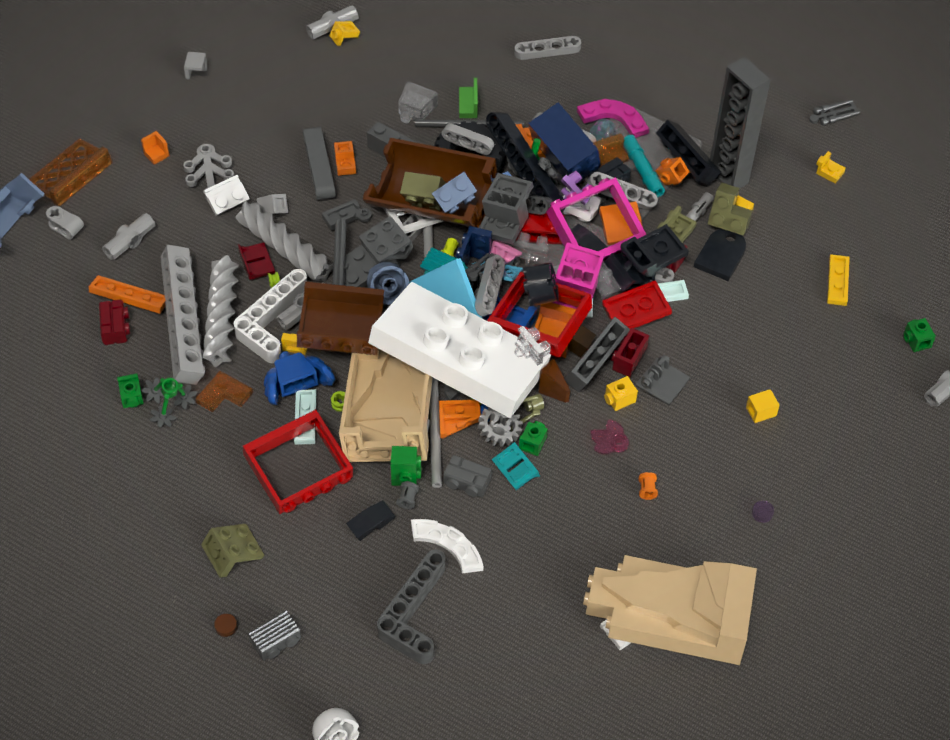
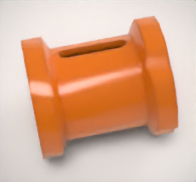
(648, 488)

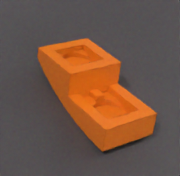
(344, 158)

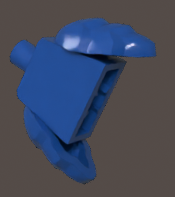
(295, 374)

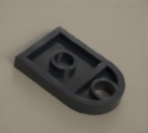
(721, 256)

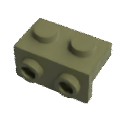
(679, 223)

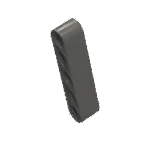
(318, 163)

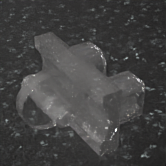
(523, 245)
(606, 282)
(528, 347)

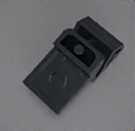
(645, 257)

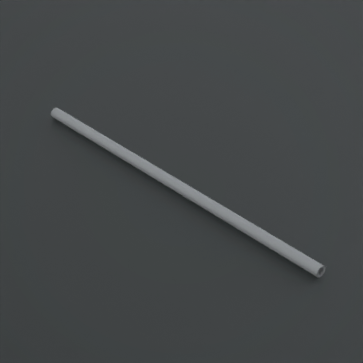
(435, 441)

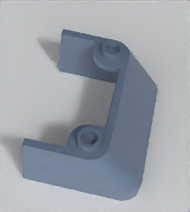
(15, 200)

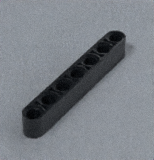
(521, 156)

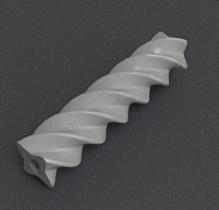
(284, 243)
(219, 311)

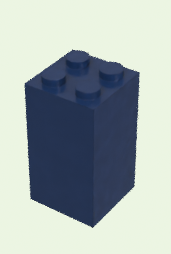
(564, 142)

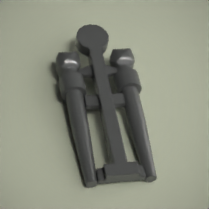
(833, 116)
(546, 166)
(472, 271)

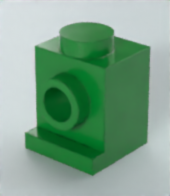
(130, 390)
(533, 438)

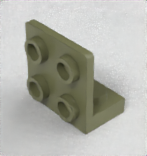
(230, 545)

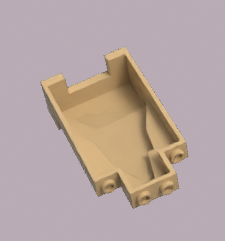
(384, 408)
(676, 607)

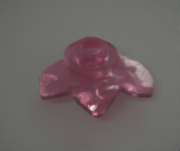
(607, 439)

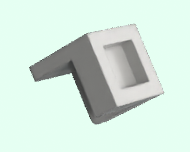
(195, 61)
(273, 204)

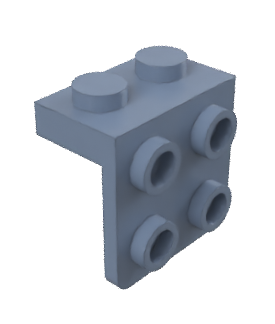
(454, 193)

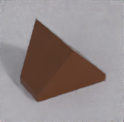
(553, 383)

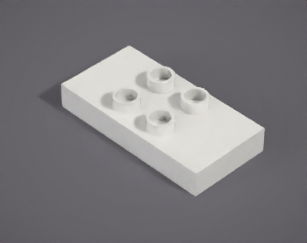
(456, 349)

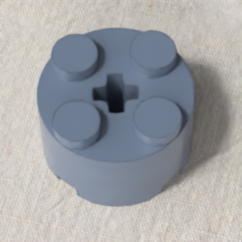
(386, 271)

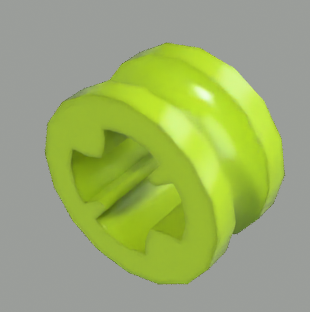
(273, 279)
(335, 404)

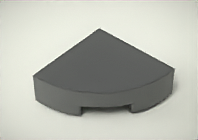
(451, 393)

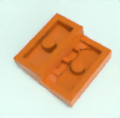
(614, 224)

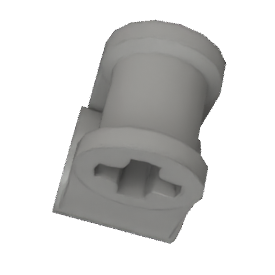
(63, 222)

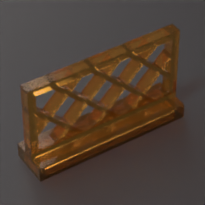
(76, 177)

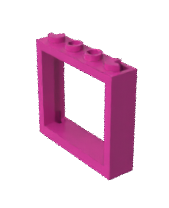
(621, 200)

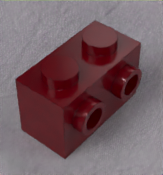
(630, 352)

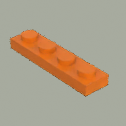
(129, 294)

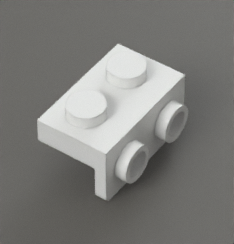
(584, 212)

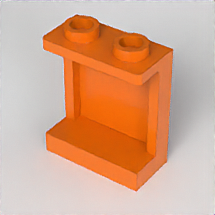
(553, 320)

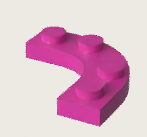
(616, 110)

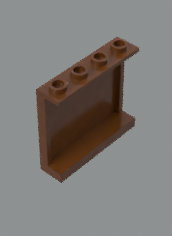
(339, 317)

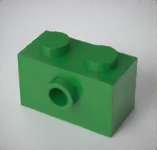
(405, 465)

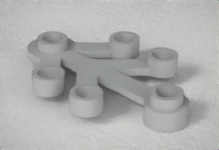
(206, 153)

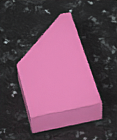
(505, 251)

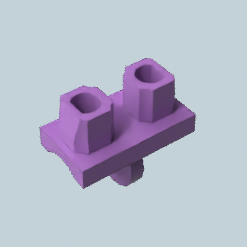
(570, 182)

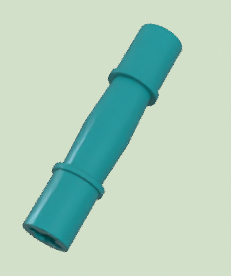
(643, 166)

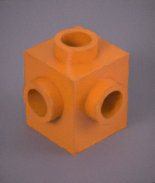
(672, 171)

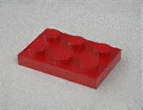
(638, 305)

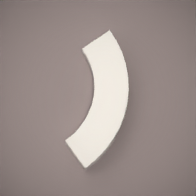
(451, 540)

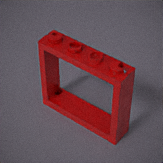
(566, 295)
(284, 434)

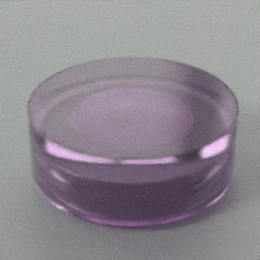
(763, 511)

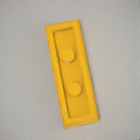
(838, 280)

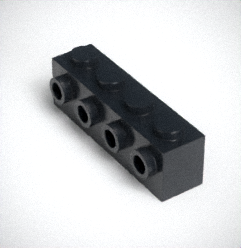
(683, 146)

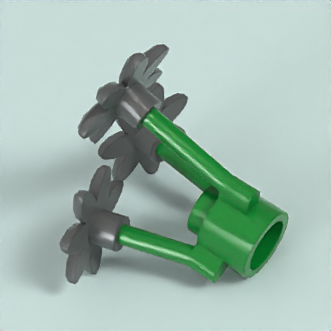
(167, 388)

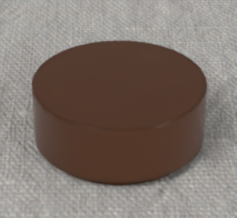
(225, 625)

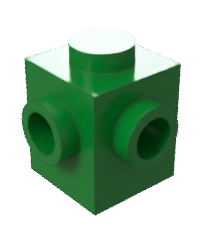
(919, 335)

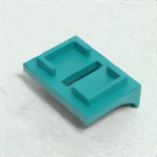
(520, 474)

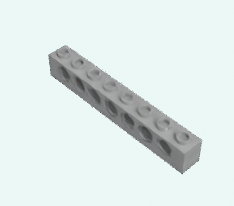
(182, 315)

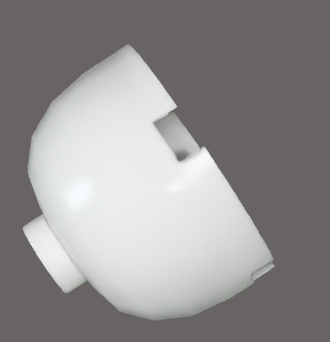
(335, 725)

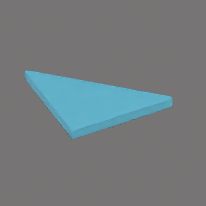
(451, 284)

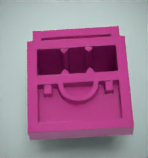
(579, 269)

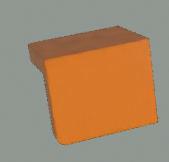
(155, 147)

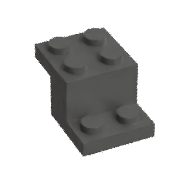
(506, 207)

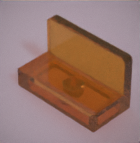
(611, 148)

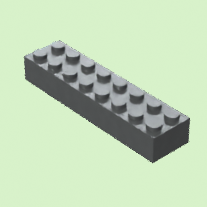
(739, 121)

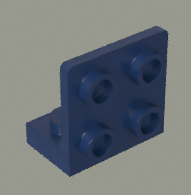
(475, 243)

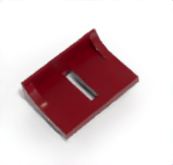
(254, 253)

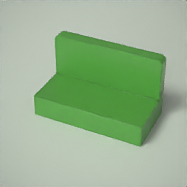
(468, 101)

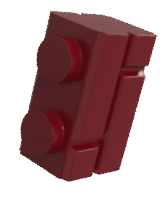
(113, 322)

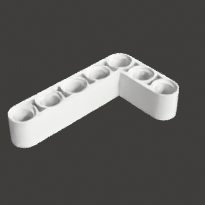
(252, 321)

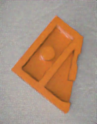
(457, 415)

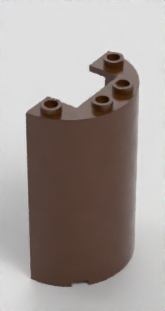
(436, 161)

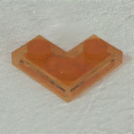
(223, 387)

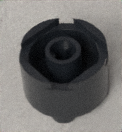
(540, 284)

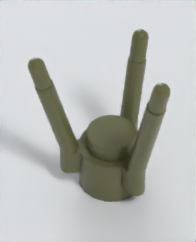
(534, 404)

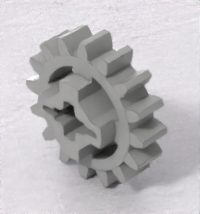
(499, 427)

